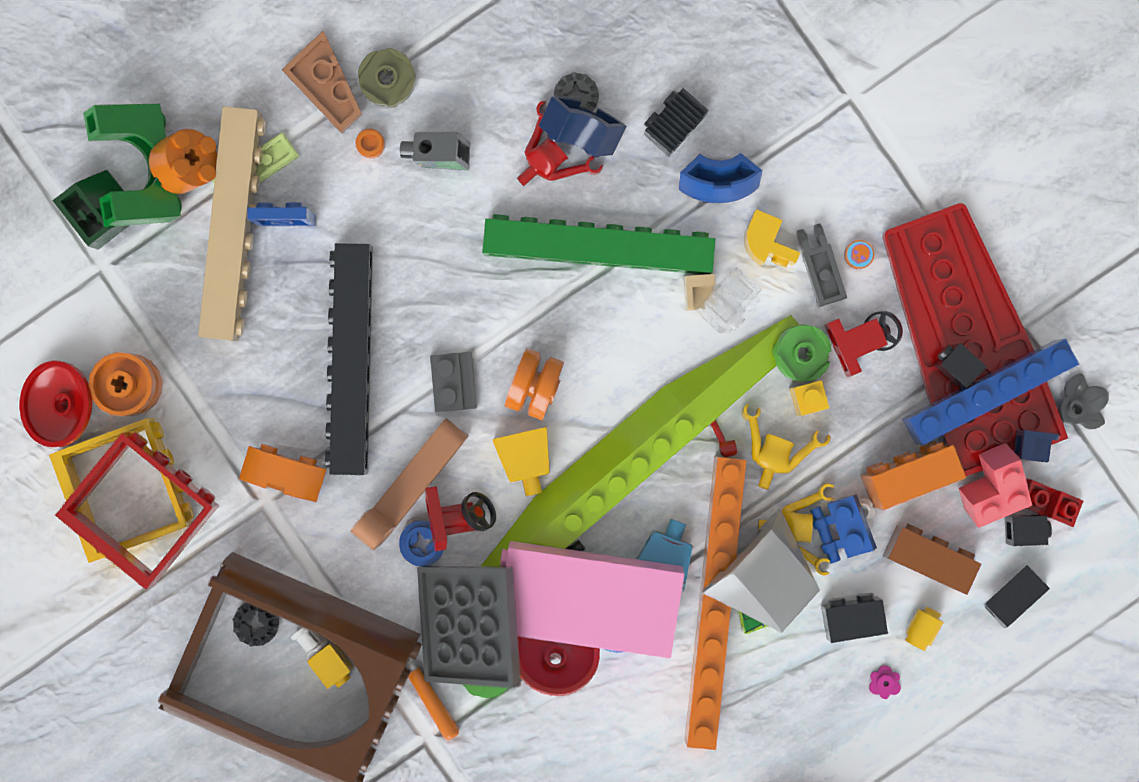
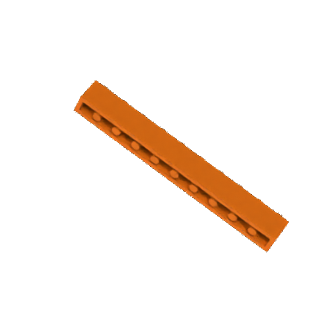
(714, 615)

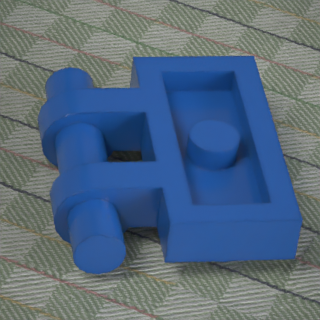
(850, 525)

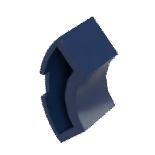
(591, 131)

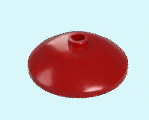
(55, 404)
(572, 674)

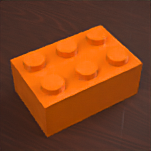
(912, 475)

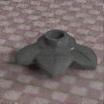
(1087, 403)

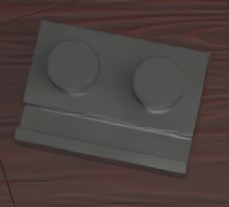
(453, 381)

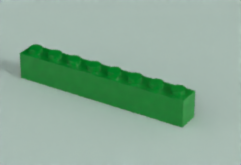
(598, 245)

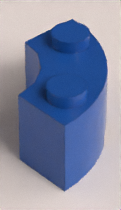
(720, 180)

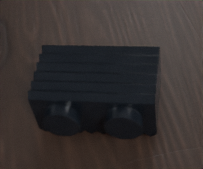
(675, 121)

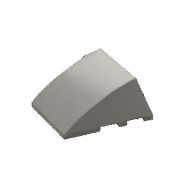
(768, 578)

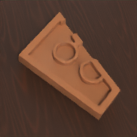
(324, 83)

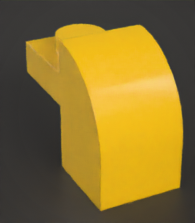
(760, 242)

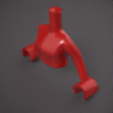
(548, 157)

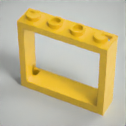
(69, 481)

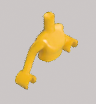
(776, 451)
(802, 524)

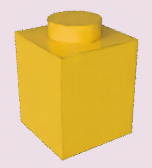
(809, 398)
(331, 666)

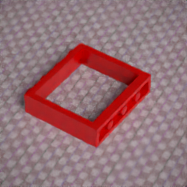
(107, 545)

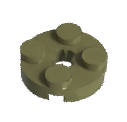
(370, 80)

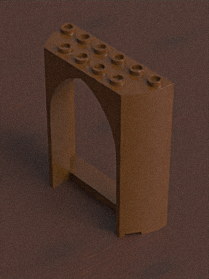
(372, 643)

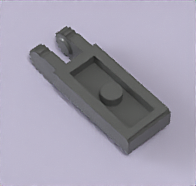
(821, 268)

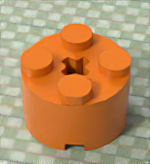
(184, 161)

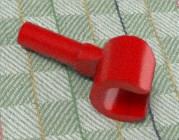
(726, 448)

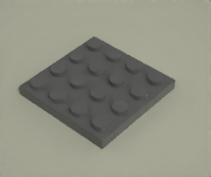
(469, 625)

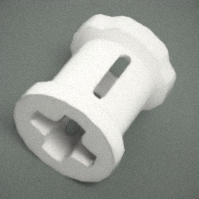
(309, 640)

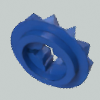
(415, 555)

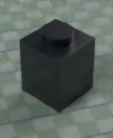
(959, 365)
(1027, 530)

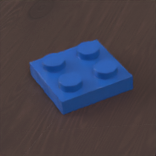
(291, 215)

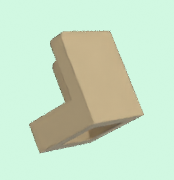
(697, 289)

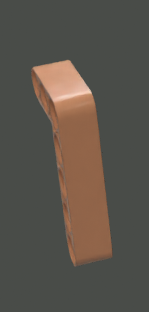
(384, 517)

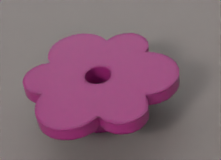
(878, 678)

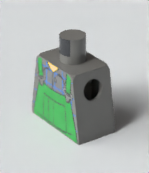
(438, 150)

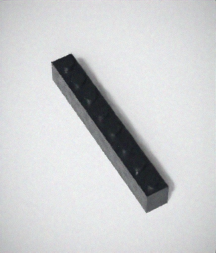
(350, 359)

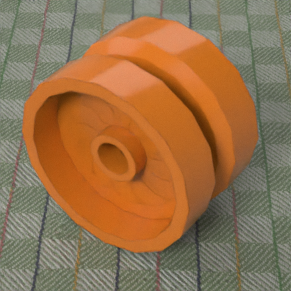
(108, 382)
(535, 384)

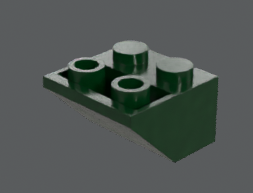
(83, 210)

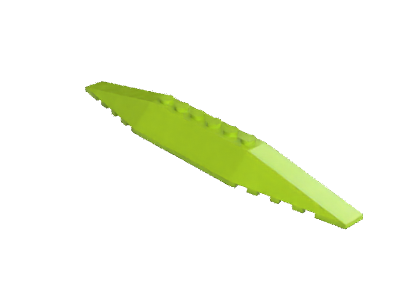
(641, 445)

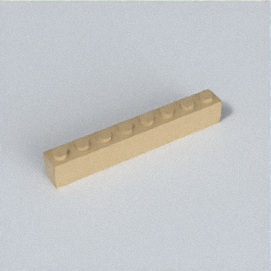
(229, 225)

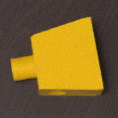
(525, 458)

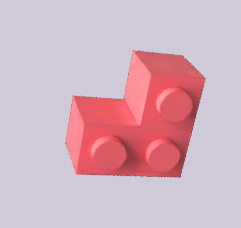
(1000, 491)

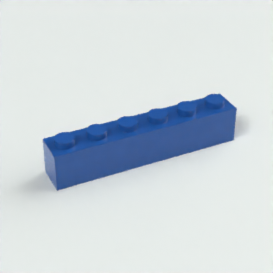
(990, 391)

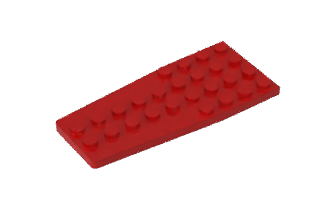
(958, 297)

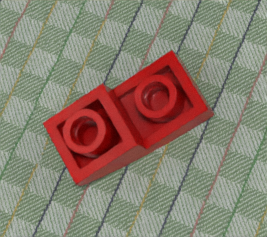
(1053, 503)

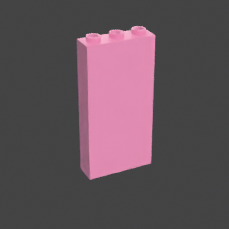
(594, 598)

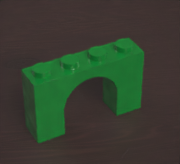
(142, 127)

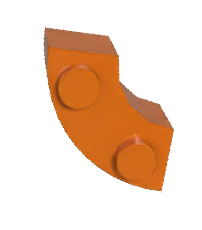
(292, 476)

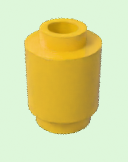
(923, 628)

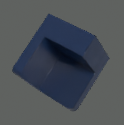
(1034, 445)

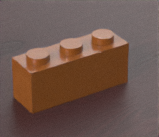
(932, 558)

